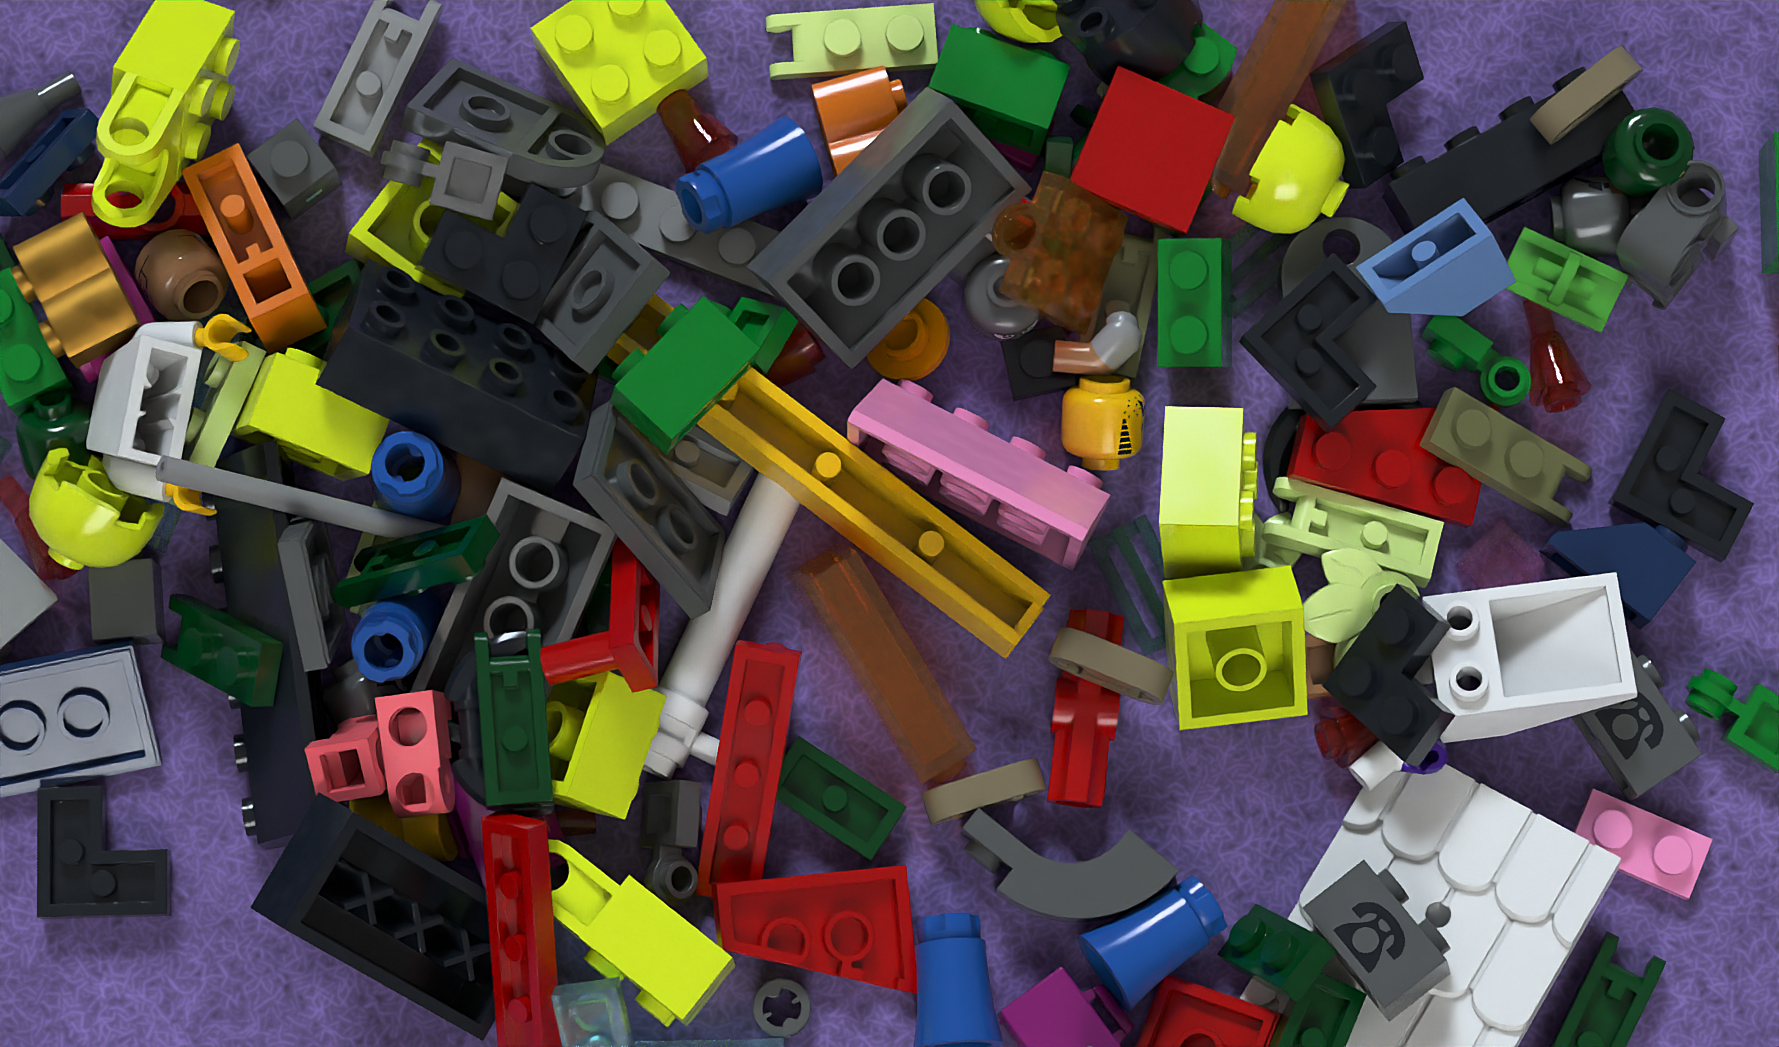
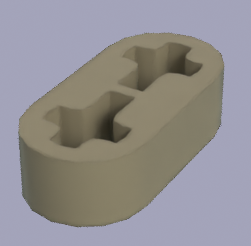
(1586, 94)
(1111, 666)
(983, 791)

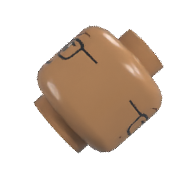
(181, 275)

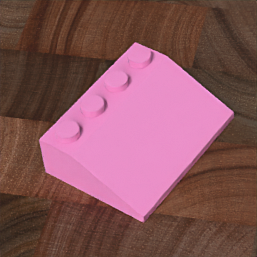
(977, 472)

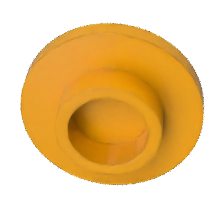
(913, 345)

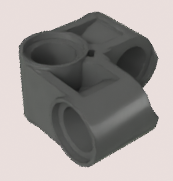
(1666, 237)

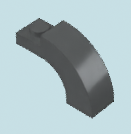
(1068, 891)

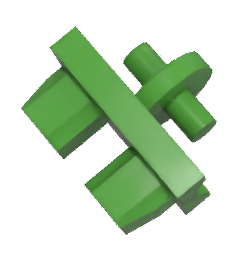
(1564, 280)

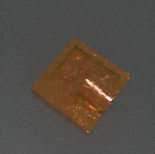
(1059, 251)

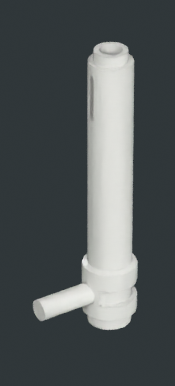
(711, 636)

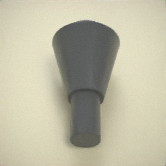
(28, 108)

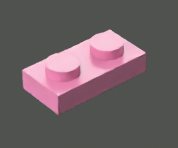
(1647, 844)

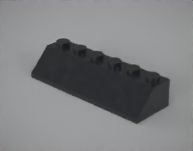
(258, 596)

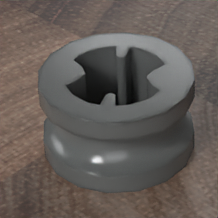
(772, 990)

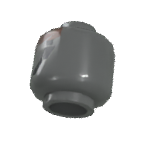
(1591, 215)

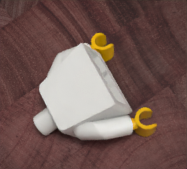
(147, 403)

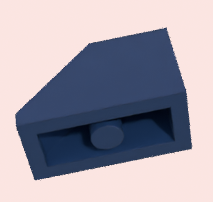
(1646, 562)

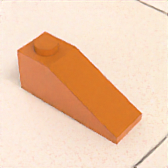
(253, 249)

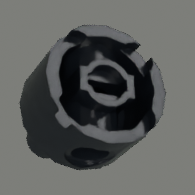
(1132, 34)

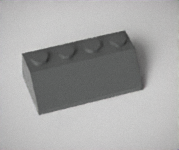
(889, 227)
(532, 579)

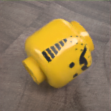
(1102, 421)

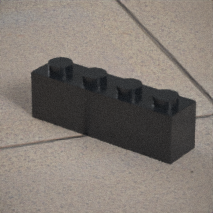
(1501, 165)

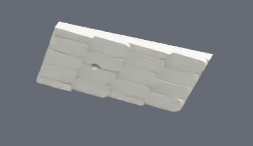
(1493, 882)

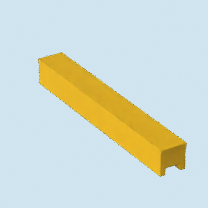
(862, 500)

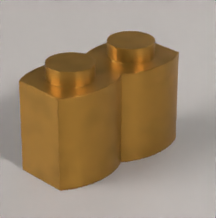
(77, 291)

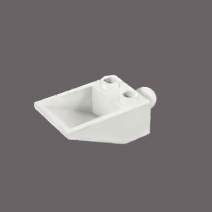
(1534, 649)

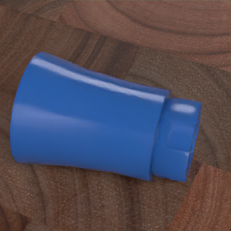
(751, 178)
(430, 494)
(407, 618)
(1152, 940)
(953, 984)

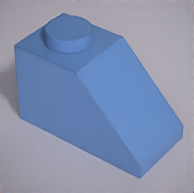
(1439, 266)

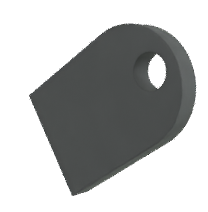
(489, 114)
(598, 291)
(1378, 340)

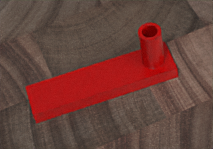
(631, 638)
(748, 764)
(520, 929)

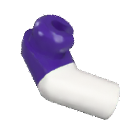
(1381, 761)

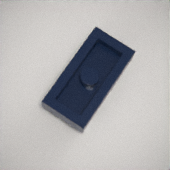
(59, 148)

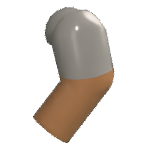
(1104, 352)

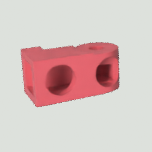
(417, 752)
(349, 761)

